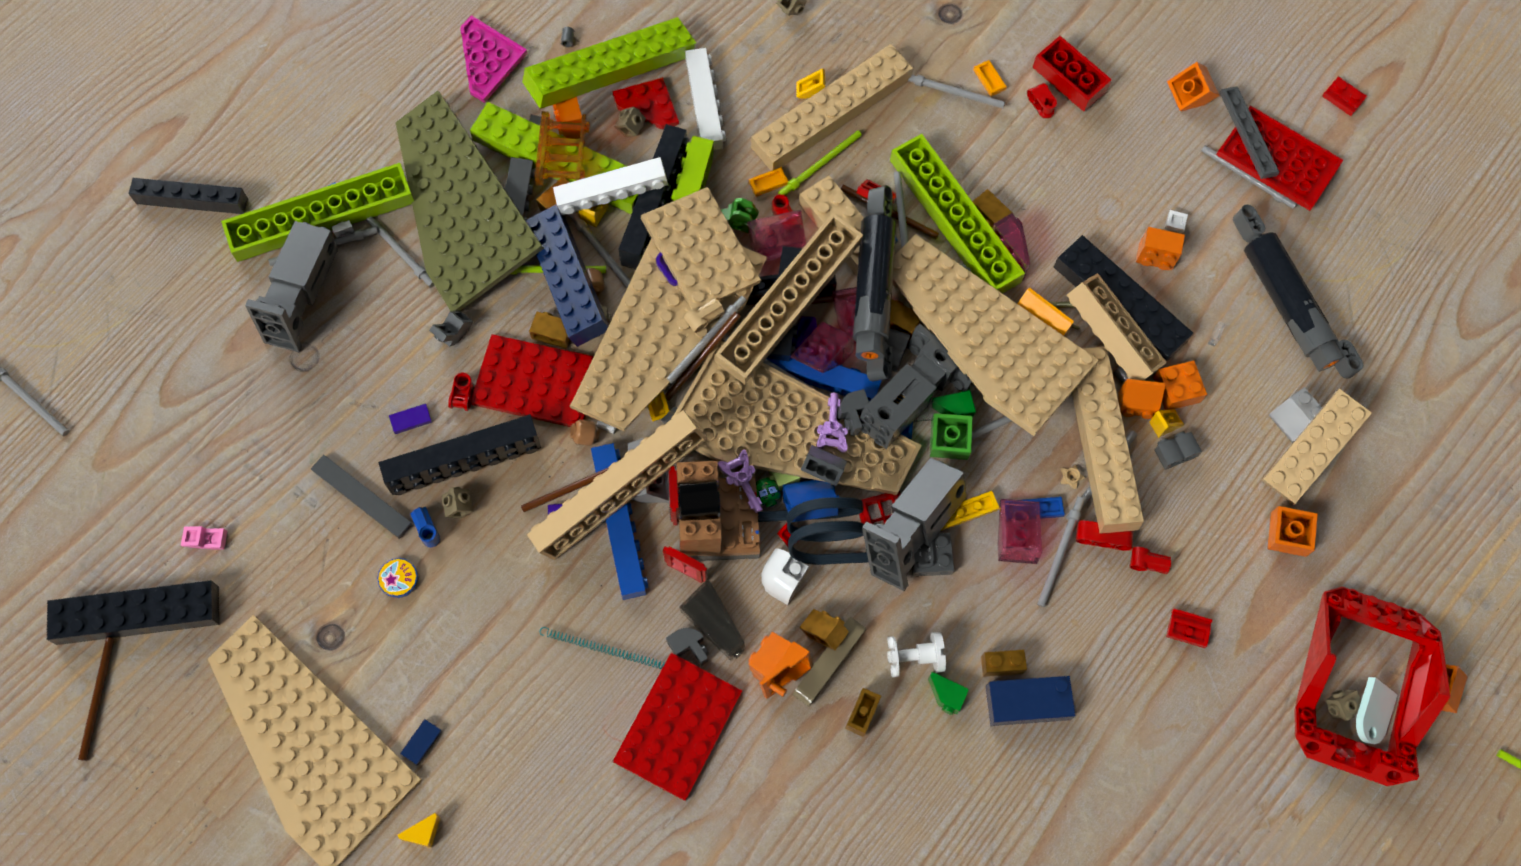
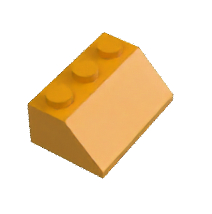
(1045, 312)

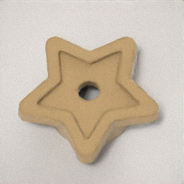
(1071, 481)

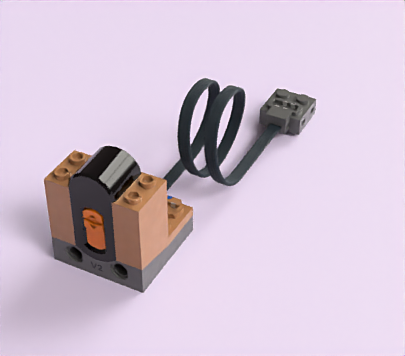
(722, 526)

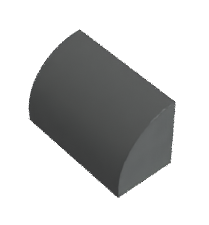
(824, 465)

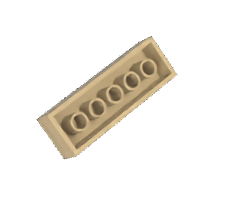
(827, 198)
(1116, 328)
(1316, 446)

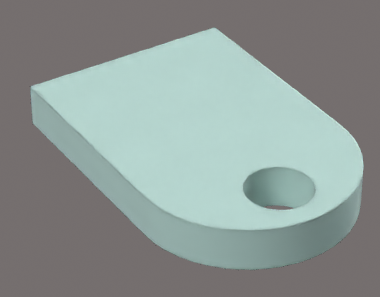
(1375, 711)

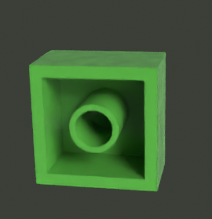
(951, 436)

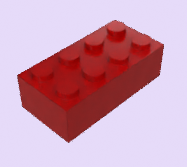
(1071, 73)

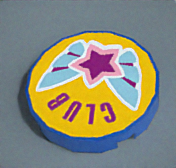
(397, 578)

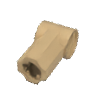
(700, 317)

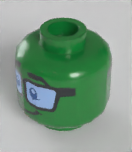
(768, 492)

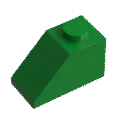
(955, 404)
(947, 693)

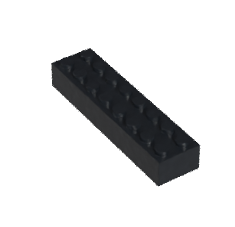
(636, 237)
(1158, 324)
(460, 455)
(132, 612)

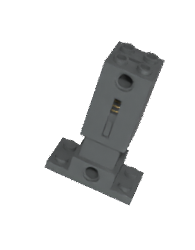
(294, 284)
(911, 389)
(915, 521)

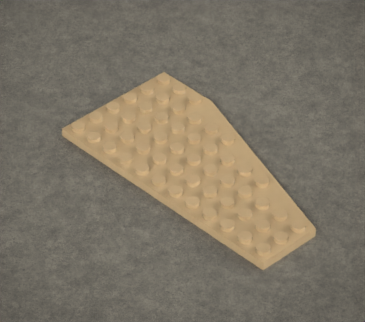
(643, 344)
(1004, 349)
(779, 422)
(313, 753)

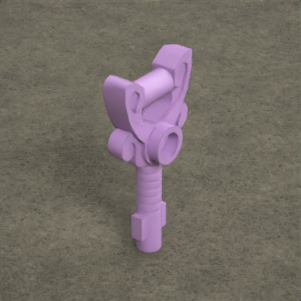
(833, 428)
(741, 478)

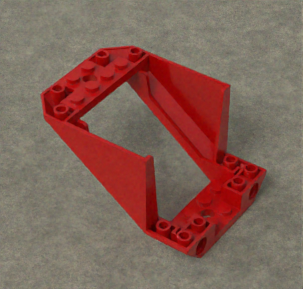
(1421, 696)

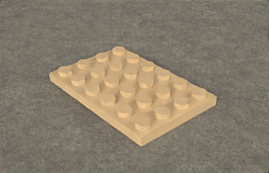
(700, 248)

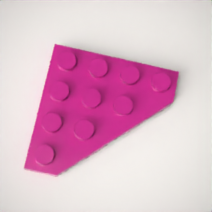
(488, 57)

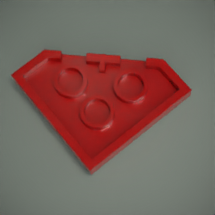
(651, 100)

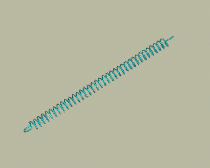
(648, 661)

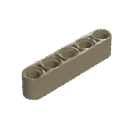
(828, 664)

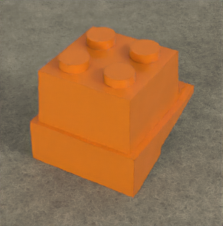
(778, 664)

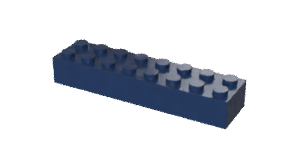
(568, 277)

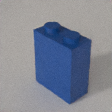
(803, 491)

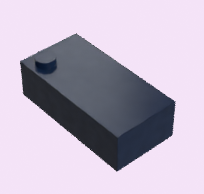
(1030, 700)

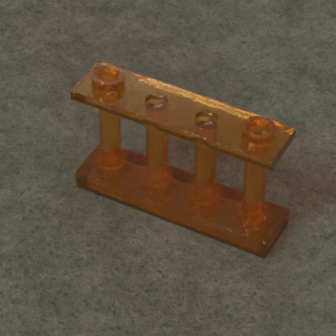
(546, 140)

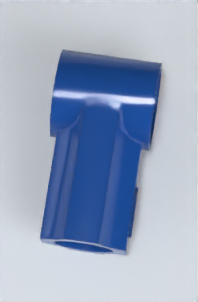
(425, 526)

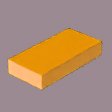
(989, 78)
(768, 181)

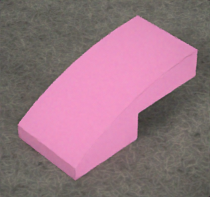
(204, 538)

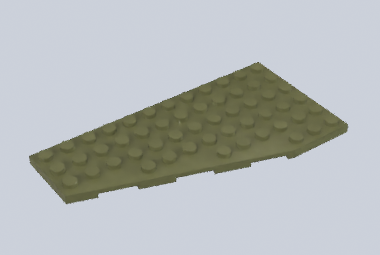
(461, 210)

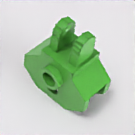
(738, 214)

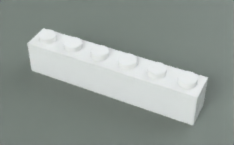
(703, 96)
(610, 186)

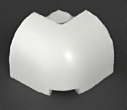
(782, 575)

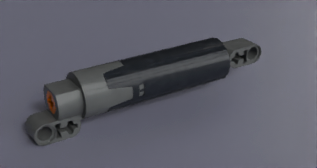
(875, 285)
(1294, 298)

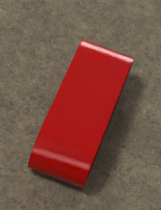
(1089, 534)

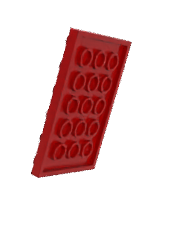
(1301, 163)
(530, 380)
(677, 726)

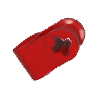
(1042, 100)
(461, 395)

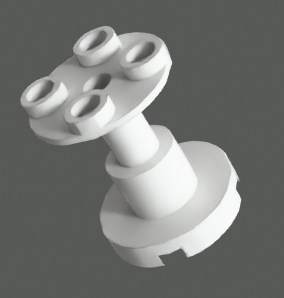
(924, 653)

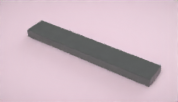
(1249, 132)
(361, 496)

